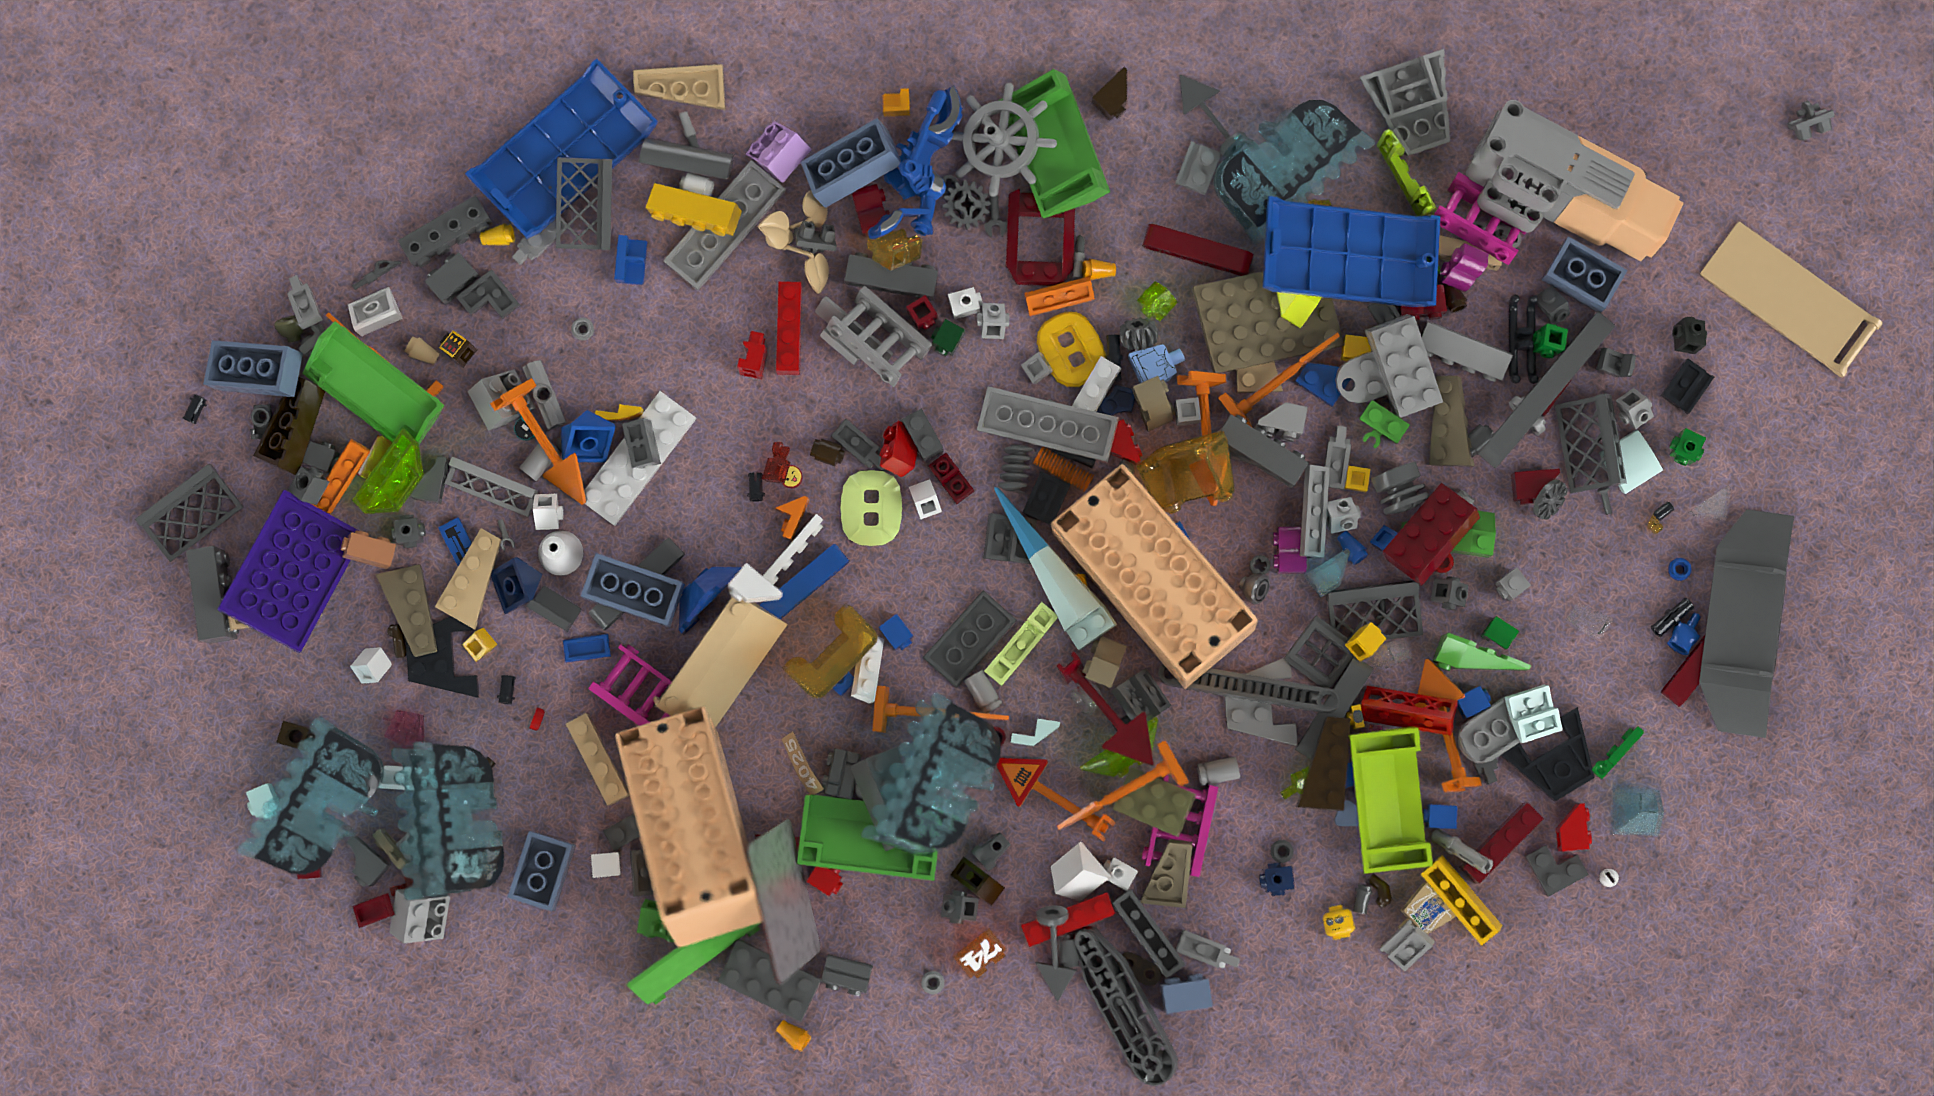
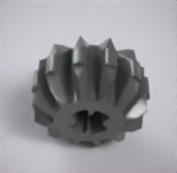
(1138, 333)

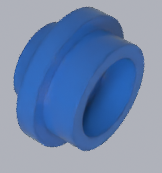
(1686, 569)

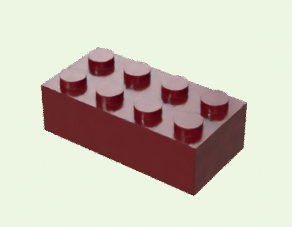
(1431, 534)

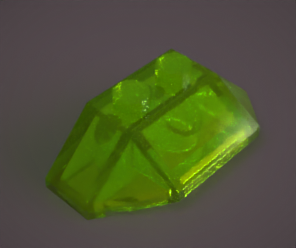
(392, 477)
(1113, 764)

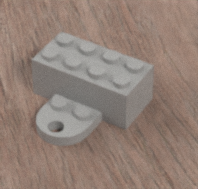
(1393, 368)

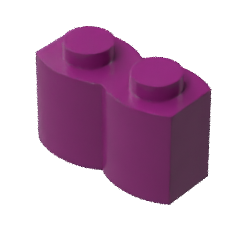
(1464, 267)
(1288, 551)

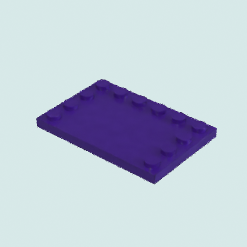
(289, 572)

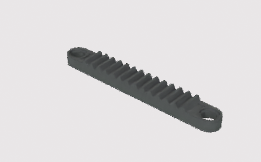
(1259, 689)

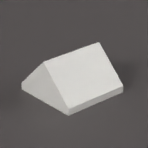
(374, 312)
(1077, 873)

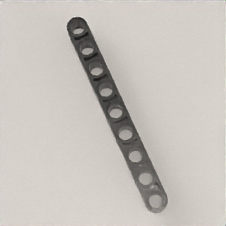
(1546, 390)

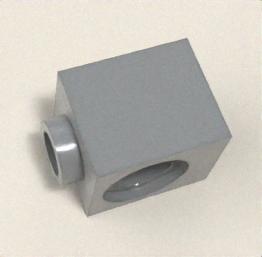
(1187, 411)

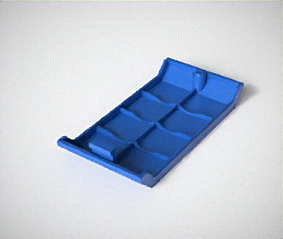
(577, 124)
(1351, 254)

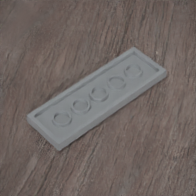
(703, 251)
(1047, 424)

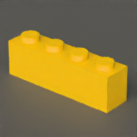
(693, 209)
(1462, 900)

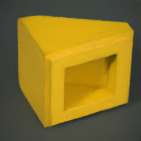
(479, 644)

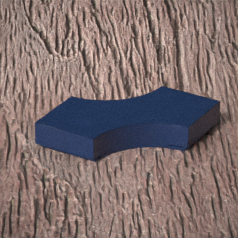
(1118, 401)

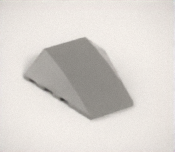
(1413, 101)

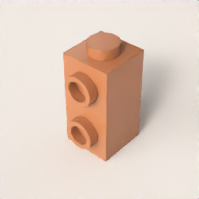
(368, 550)

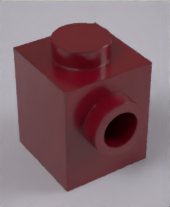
(922, 313)

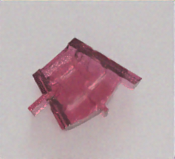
(405, 728)

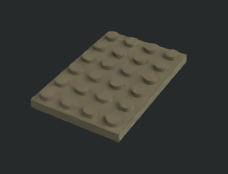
(1246, 325)

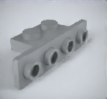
(826, 311)

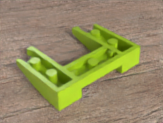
(1417, 196)

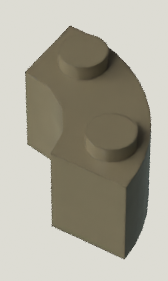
(1153, 403)
(1105, 661)

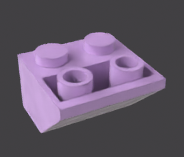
(778, 151)

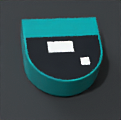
(522, 430)

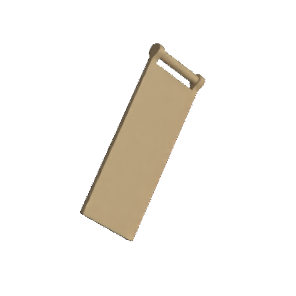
(1788, 297)

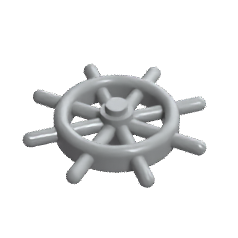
(1001, 139)

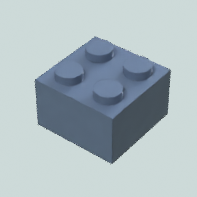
(1186, 994)

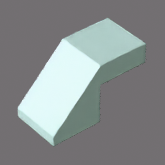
(1043, 729)

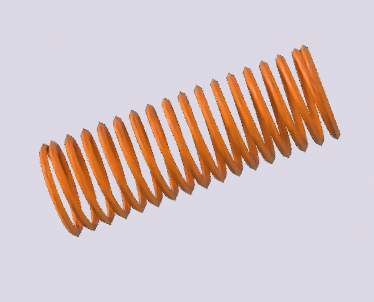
(1037, 461)

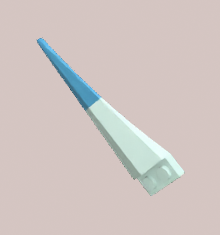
(1075, 605)

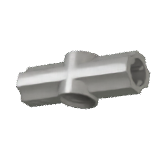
(550, 407)

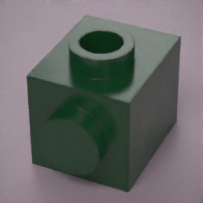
(947, 338)

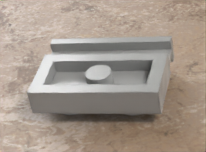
(1198, 168)
(1407, 945)

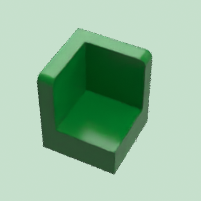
(1500, 632)

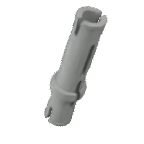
(1454, 846)

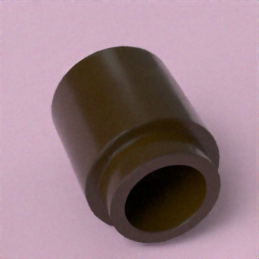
(827, 452)

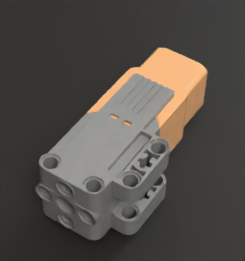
(1570, 182)

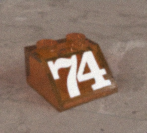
(980, 953)

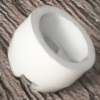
(1605, 880)

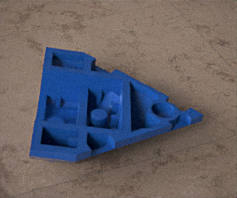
(701, 593)

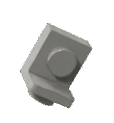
(309, 342)

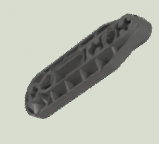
(1129, 1013)

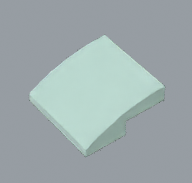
(1638, 461)
(1533, 713)

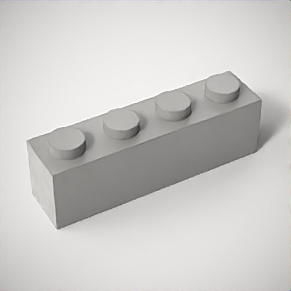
(1466, 351)

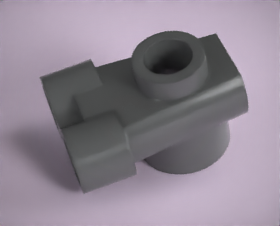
(259, 424)
(987, 854)

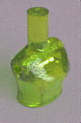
(1297, 780)

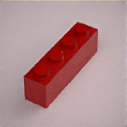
(789, 328)
(1079, 916)

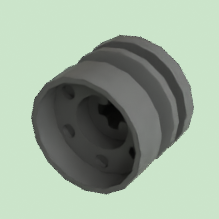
(1400, 488)

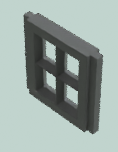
(1309, 668)

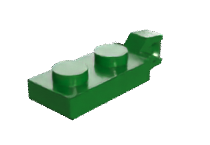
(1630, 737)

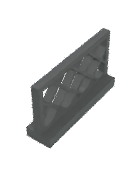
(603, 203)
(1609, 437)
(176, 497)
(1377, 592)

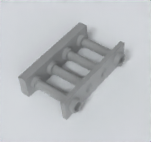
(892, 322)

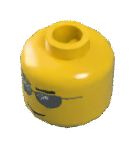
(1338, 922)

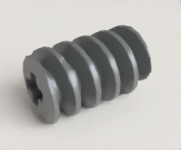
(1014, 468)

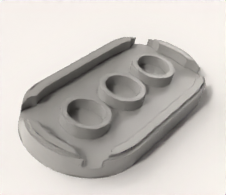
(1488, 734)

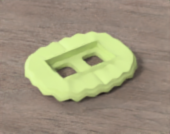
(888, 508)

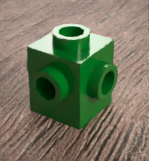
(1550, 340)
(1687, 440)

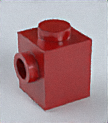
(826, 880)

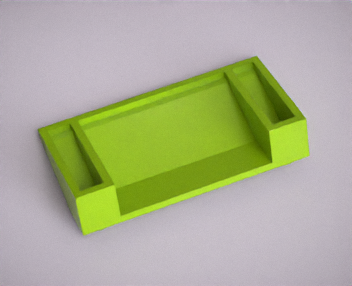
(1389, 800)

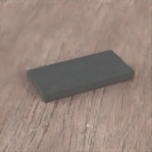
(969, 639)

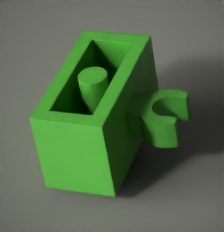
(1383, 423)
(651, 922)

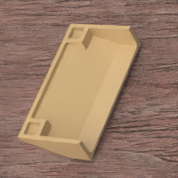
(723, 660)

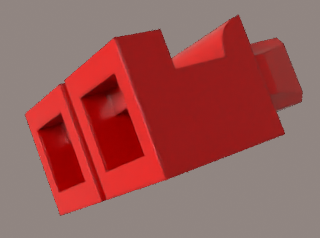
(756, 356)

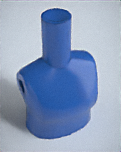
(1685, 635)

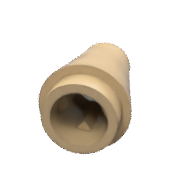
(421, 351)

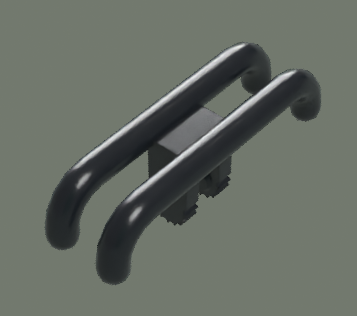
(1521, 339)

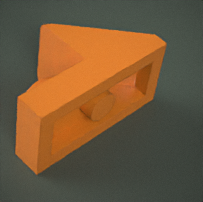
(796, 510)

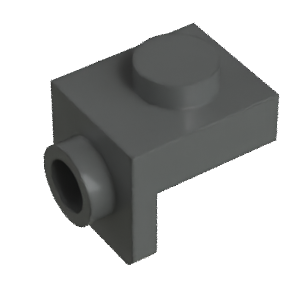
(1553, 305)
(1616, 363)

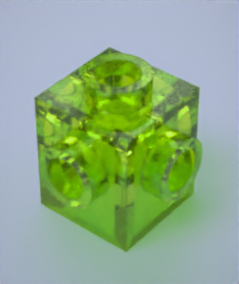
(1156, 301)

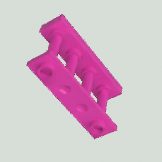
(1469, 191)
(622, 701)
(1199, 840)

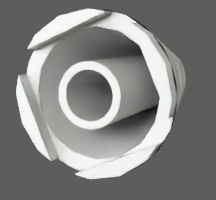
(565, 558)

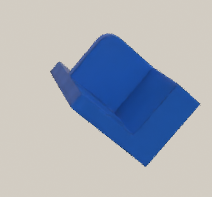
(630, 261)

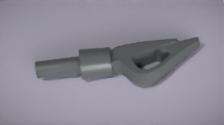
(372, 276)

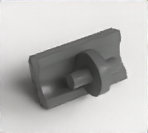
(1820, 118)
(813, 240)

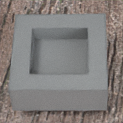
(1037, 367)

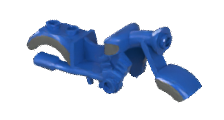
(915, 172)

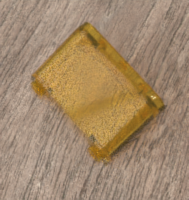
(1189, 471)
(837, 658)

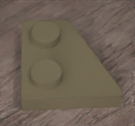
(388, 844)

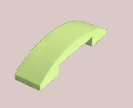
(1021, 644)

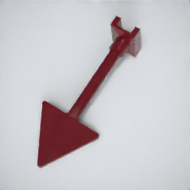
(1132, 738)

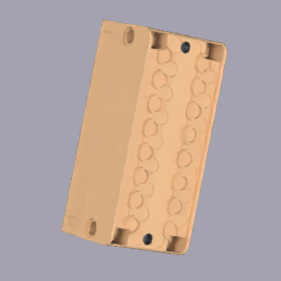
(1154, 576)
(689, 826)

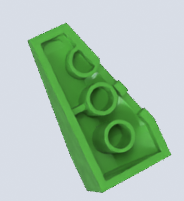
(1461, 654)

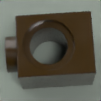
(286, 734)

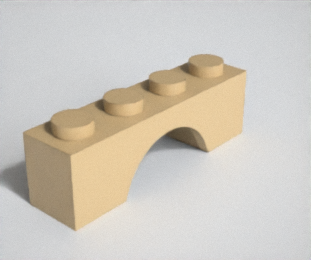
(597, 759)

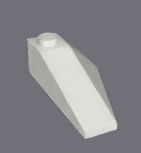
(752, 587)

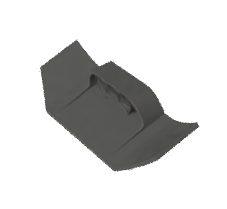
(1745, 621)

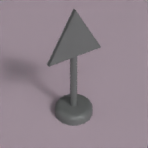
(1195, 94)
(1054, 975)

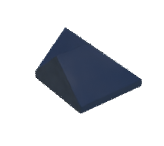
(515, 583)

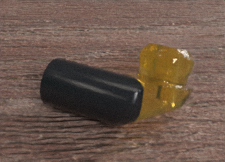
(1658, 515)

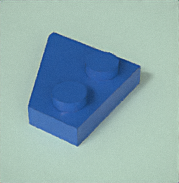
(1321, 382)

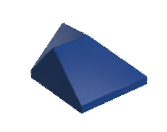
(588, 438)

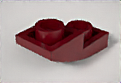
(951, 478)

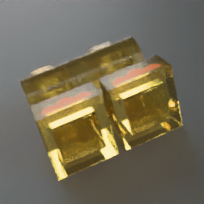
(895, 249)

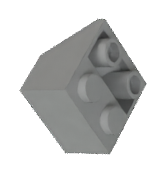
(491, 389)
(1284, 421)
(419, 918)

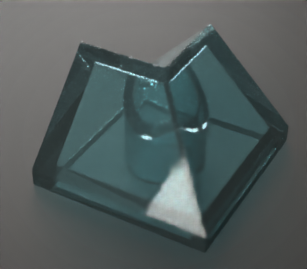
(1329, 574)
(1637, 812)

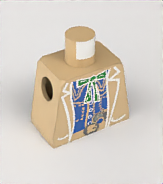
(1426, 909)

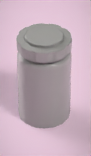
(537, 462)
(983, 692)
(1218, 771)

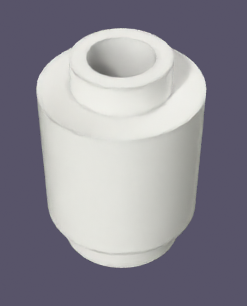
(697, 184)

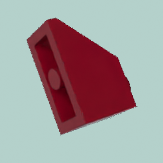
(1528, 484)

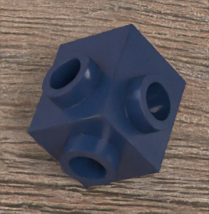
(1285, 875)

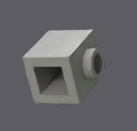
(1512, 584)

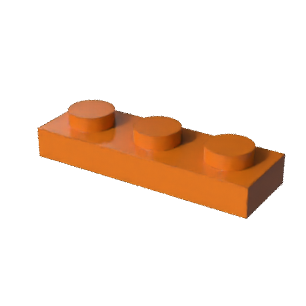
(1059, 296)

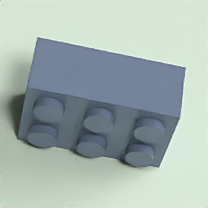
(1584, 275)
(541, 871)

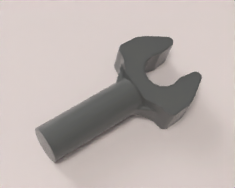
(995, 218)

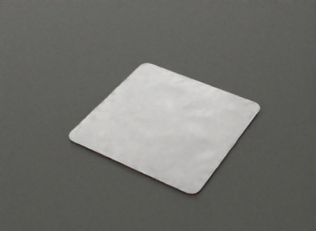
(783, 900)

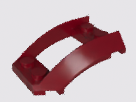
(1037, 272)

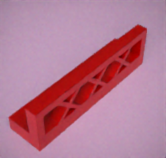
(1407, 714)

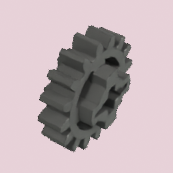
(965, 193)

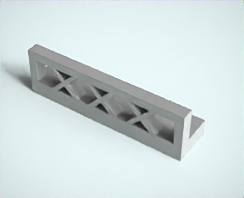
(493, 478)
(1314, 511)

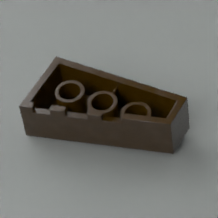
(291, 428)
(1327, 772)

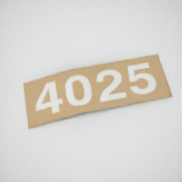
(800, 764)

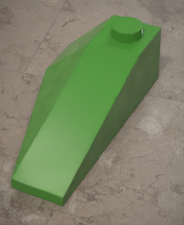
(1479, 539)

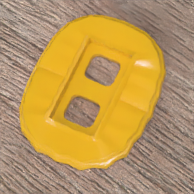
(1086, 342)

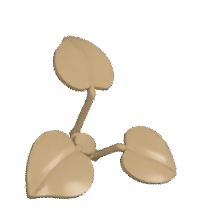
(779, 235)

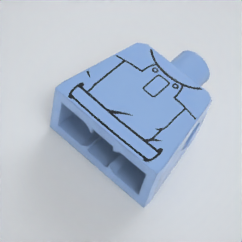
(1155, 362)

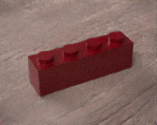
(1504, 840)

